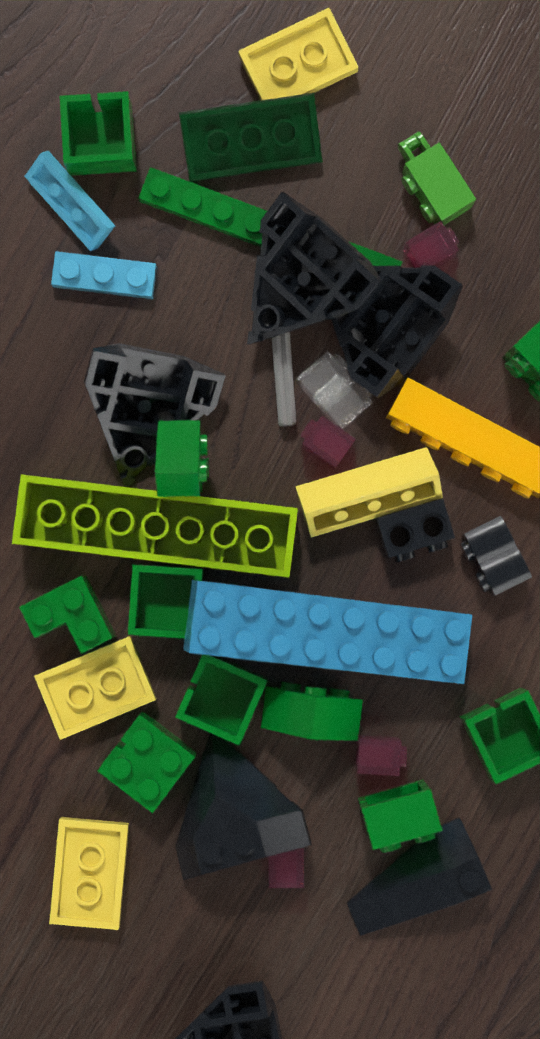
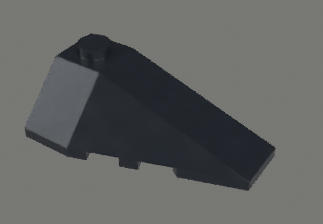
(422, 881)

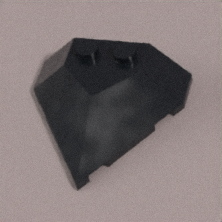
(305, 272)
(396, 325)
(136, 390)
(235, 815)
(237, 1013)

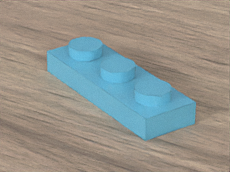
(69, 200)
(104, 275)

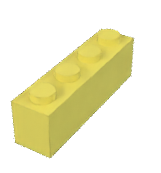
(369, 492)

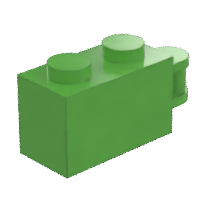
(434, 181)

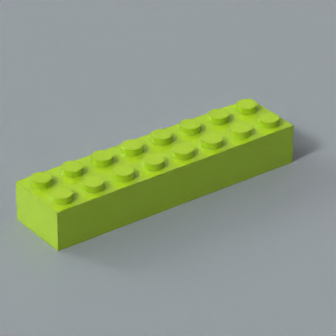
(154, 528)

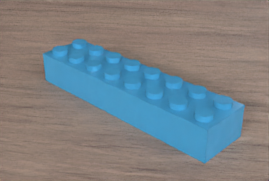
(327, 632)

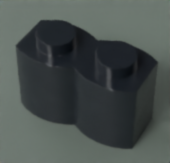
(495, 556)

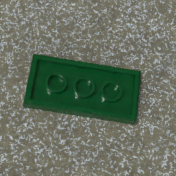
(251, 137)

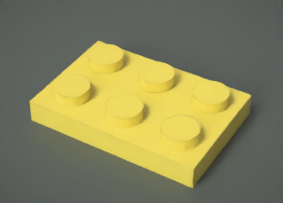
(299, 58)
(95, 687)
(89, 873)

